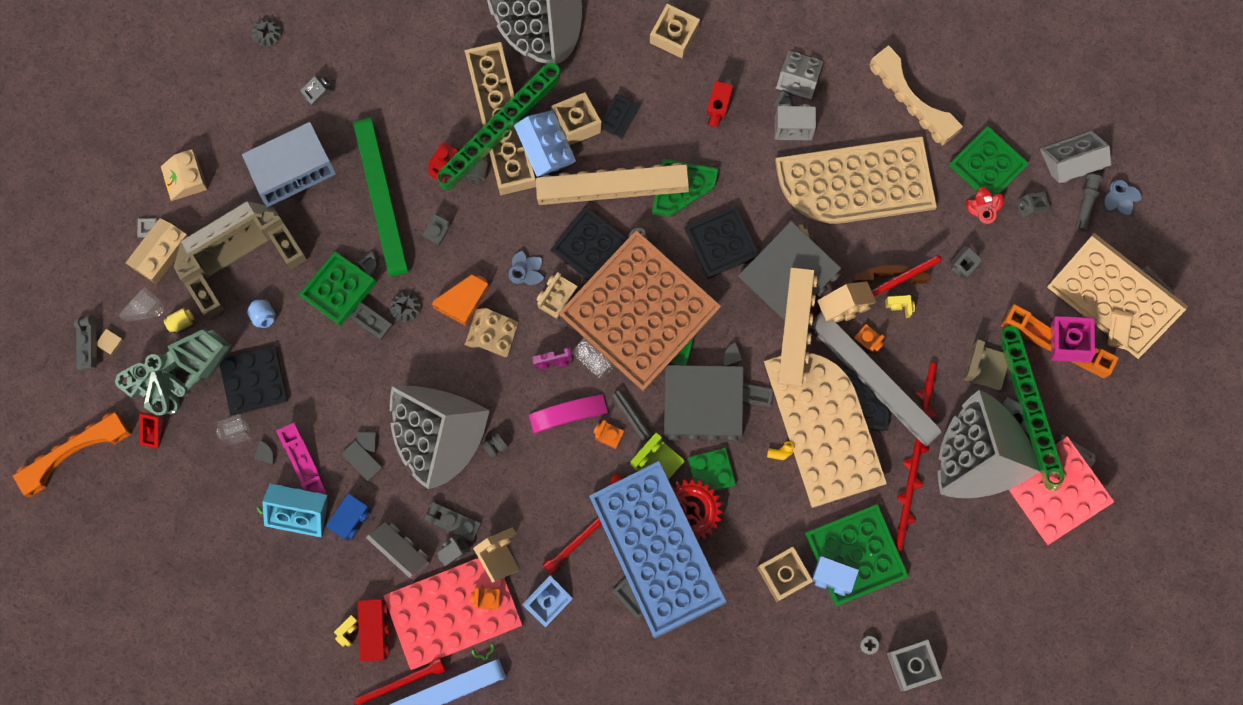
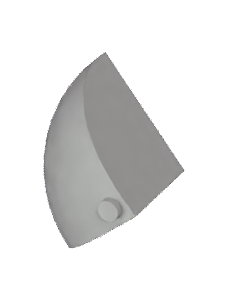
(539, 27)
(435, 432)
(984, 451)

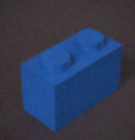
(348, 517)

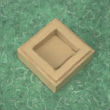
(109, 342)

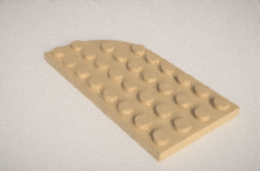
(858, 181)
(827, 432)

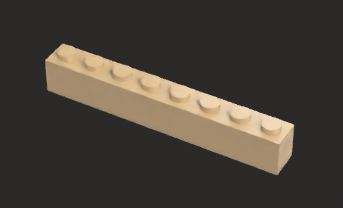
(612, 184)

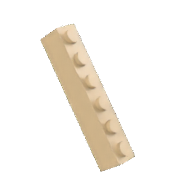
(796, 327)

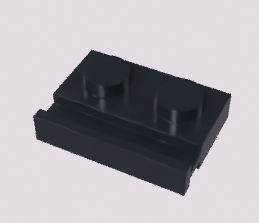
(619, 116)

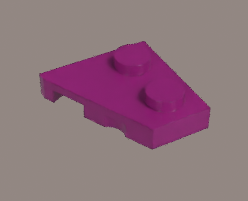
(552, 358)

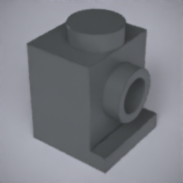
(971, 260)
(453, 550)

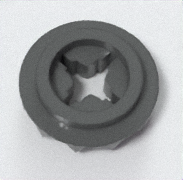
(270, 38)
(407, 315)

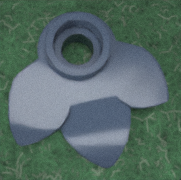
(1122, 200)
(528, 267)

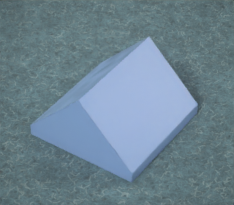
(547, 601)

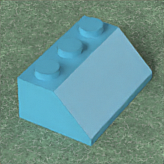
(294, 510)

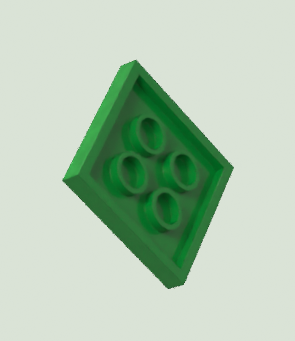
(988, 163)
(337, 288)

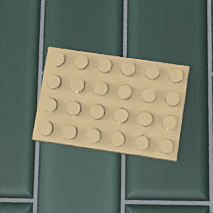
(1105, 280)

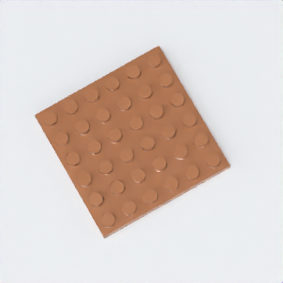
(639, 310)

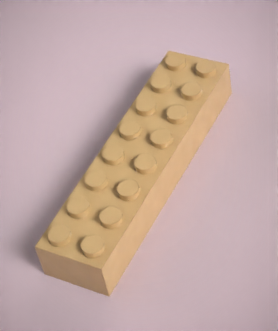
(492, 93)

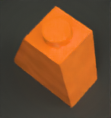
(462, 299)

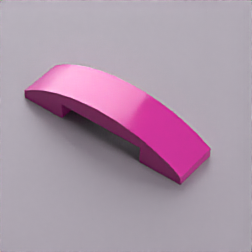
(567, 413)
(301, 459)

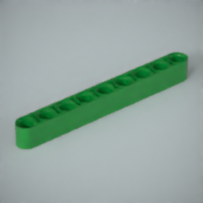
(497, 135)
(380, 197)
(1031, 416)

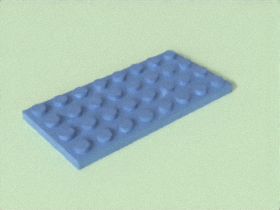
(657, 549)

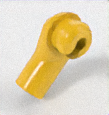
(783, 453)

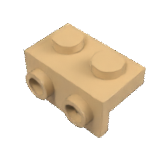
(556, 295)

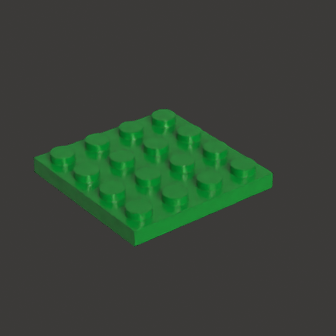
(863, 544)

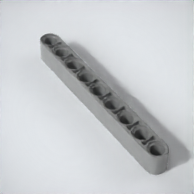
(875, 379)

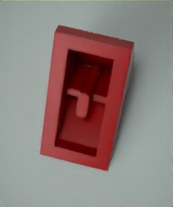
(150, 429)

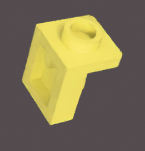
(898, 302)
(347, 627)

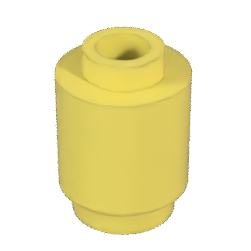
(179, 320)

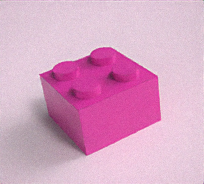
(1072, 339)

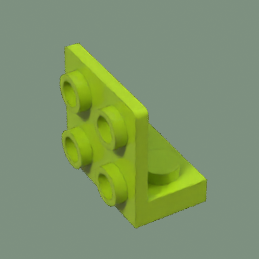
(655, 451)

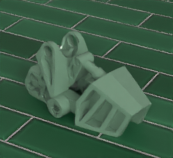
(197, 354)

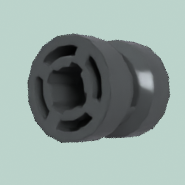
(497, 442)

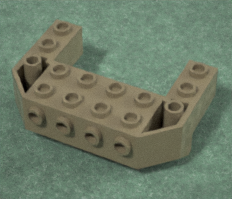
(225, 243)

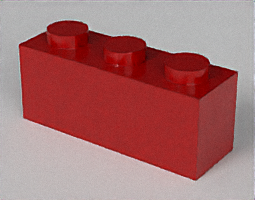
(372, 630)

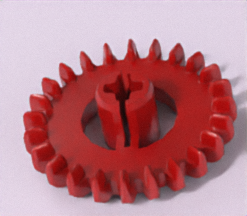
(704, 524)

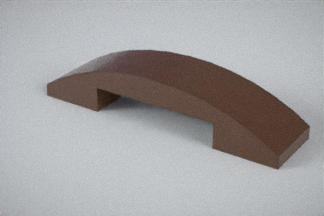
(890, 271)

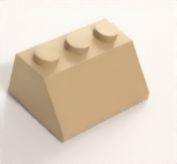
(157, 251)

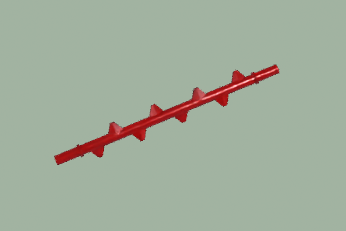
(912, 464)

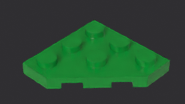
(700, 182)

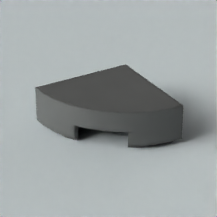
(782, 99)
(368, 263)
(731, 355)
(367, 440)
(264, 453)

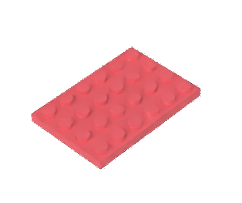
(438, 616)

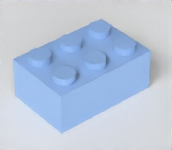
(544, 143)

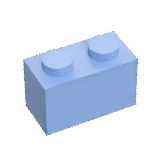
(834, 575)

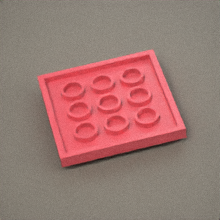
(1075, 502)

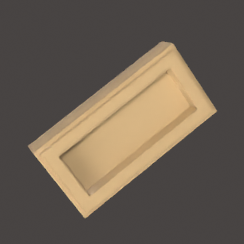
(1120, 329)

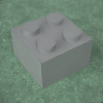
(795, 122)
(914, 665)

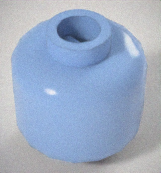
(261, 313)

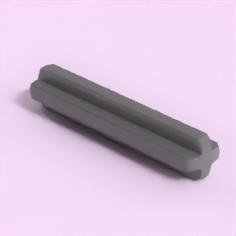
(631, 415)

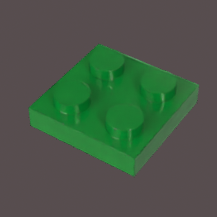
(712, 469)

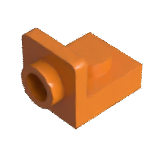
(869, 339)
(608, 434)
(485, 598)

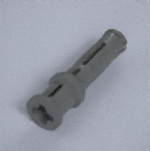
(1090, 194)

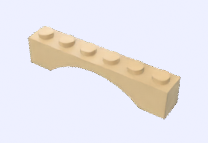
(939, 123)

